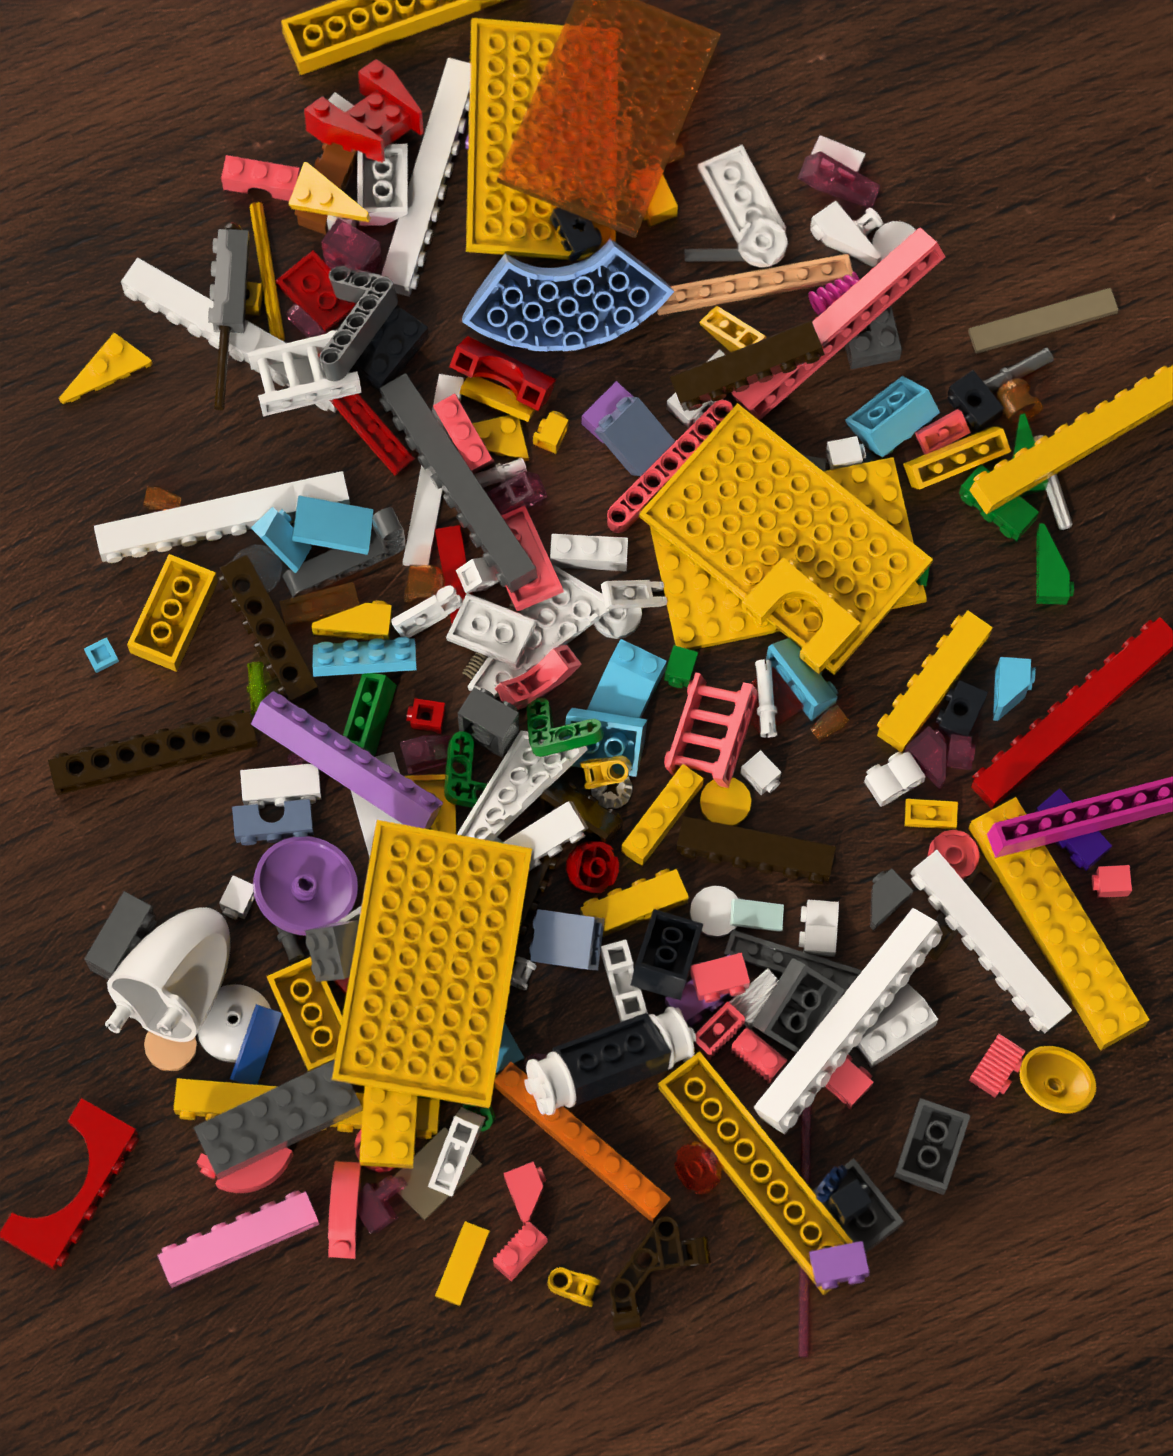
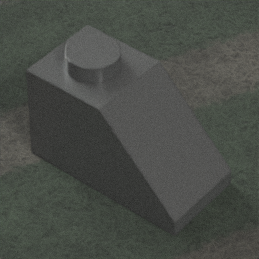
(887, 896)

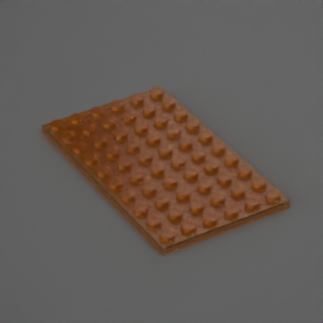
(609, 110)

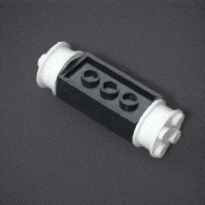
(609, 1059)

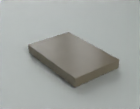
(417, 1193)

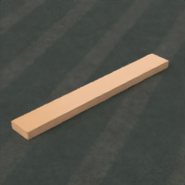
(757, 283)

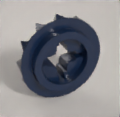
(831, 1183)

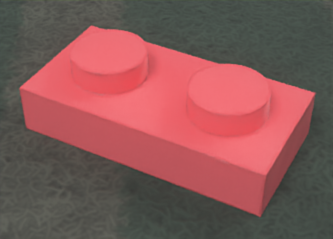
(942, 432)

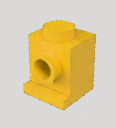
(551, 432)

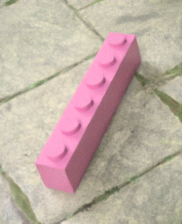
(237, 1239)

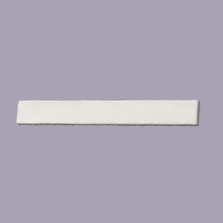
(427, 496)

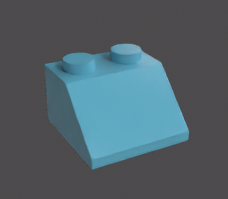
(278, 534)
(1011, 684)

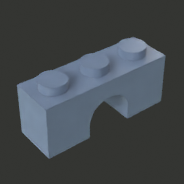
(252, 828)

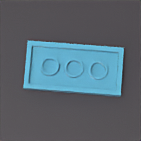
(364, 657)

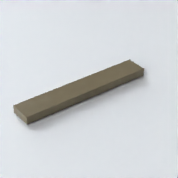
(1043, 320)

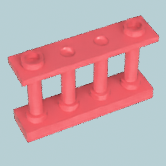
(729, 746)

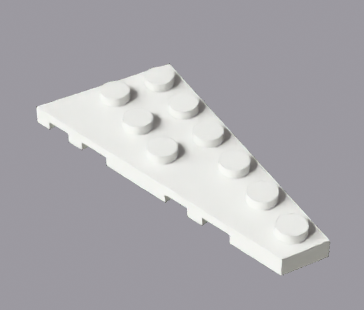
(558, 623)
(515, 787)

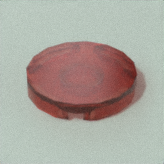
(698, 1167)

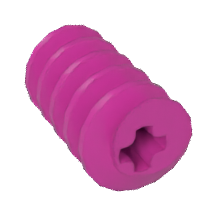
(826, 297)

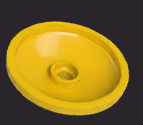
(1057, 1079)

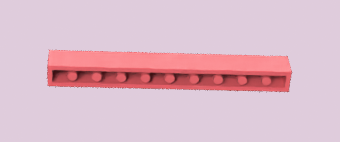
(850, 316)

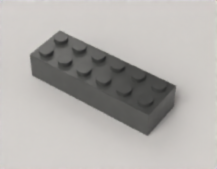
(276, 1120)

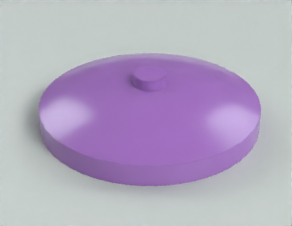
(304, 884)

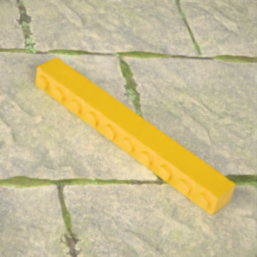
(1074, 441)
(214, 1098)

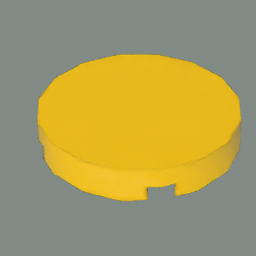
(725, 804)

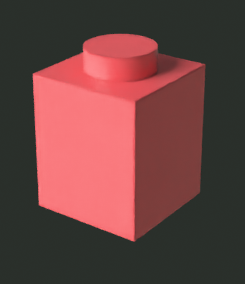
(1112, 881)

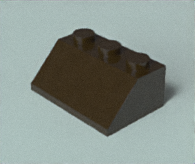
(601, 823)

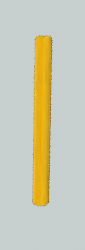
(266, 270)

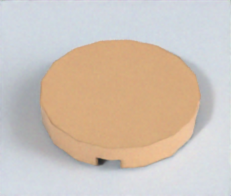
(169, 1054)

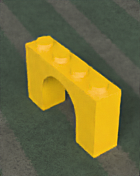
(788, 583)

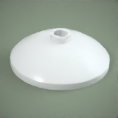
(217, 1034)

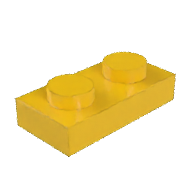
(931, 814)

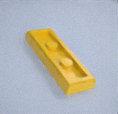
(496, 397)
(462, 1263)

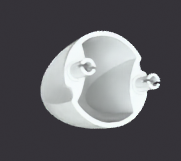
(173, 976)

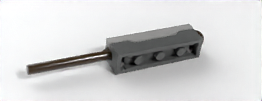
(228, 295)

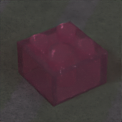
(350, 248)

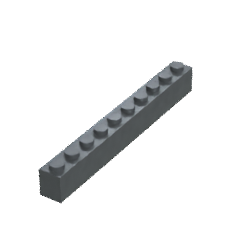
(458, 483)

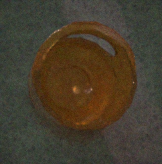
(1014, 396)
(423, 581)

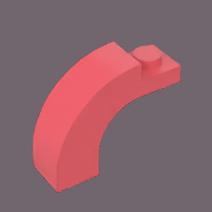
(541, 679)
(252, 1177)
(343, 1209)

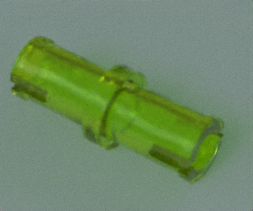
(256, 685)

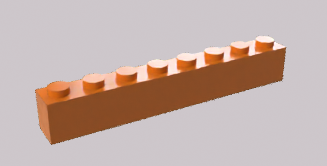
(586, 1147)

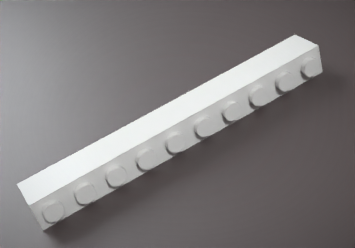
(429, 177)
(191, 309)
(210, 518)
(848, 1021)

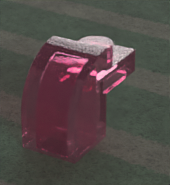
(373, 1203)

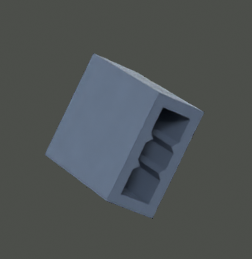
(634, 435)
(567, 939)

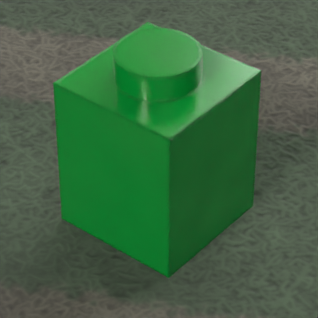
(680, 667)

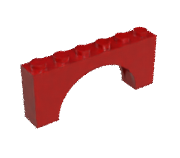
(51, 1236)

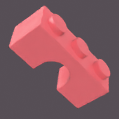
(242, 173)
(463, 433)

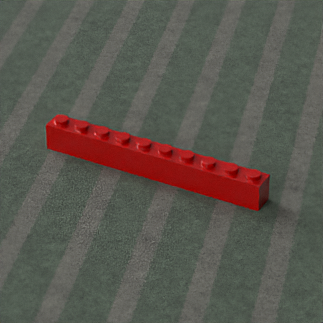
(1073, 714)

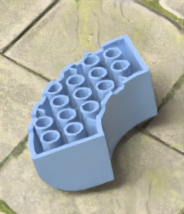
(566, 304)

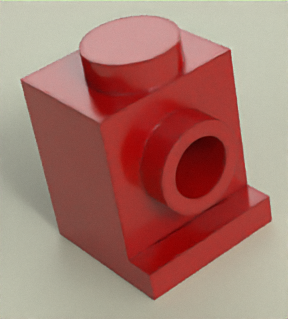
(434, 709)

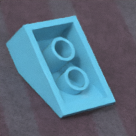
(628, 681)

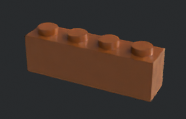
(336, 167)

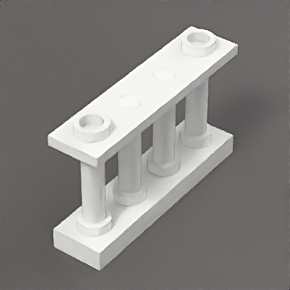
(299, 395)

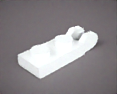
(632, 594)
(427, 612)

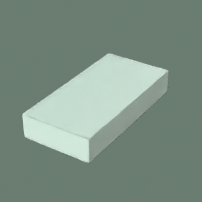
(757, 915)

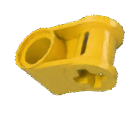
(601, 773)
(575, 1286)

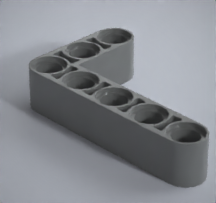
(375, 302)
(385, 541)

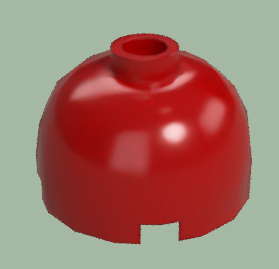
(592, 866)

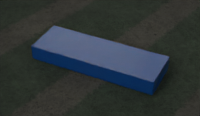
(256, 1045)

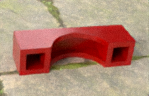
(480, 360)

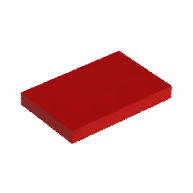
(310, 288)

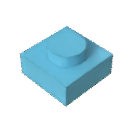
(101, 655)

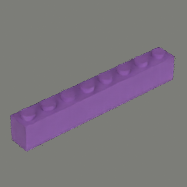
(346, 762)

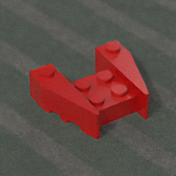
(372, 122)

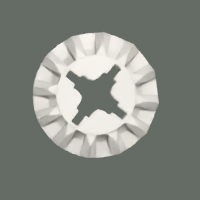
(610, 800)

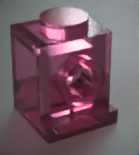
(960, 752)

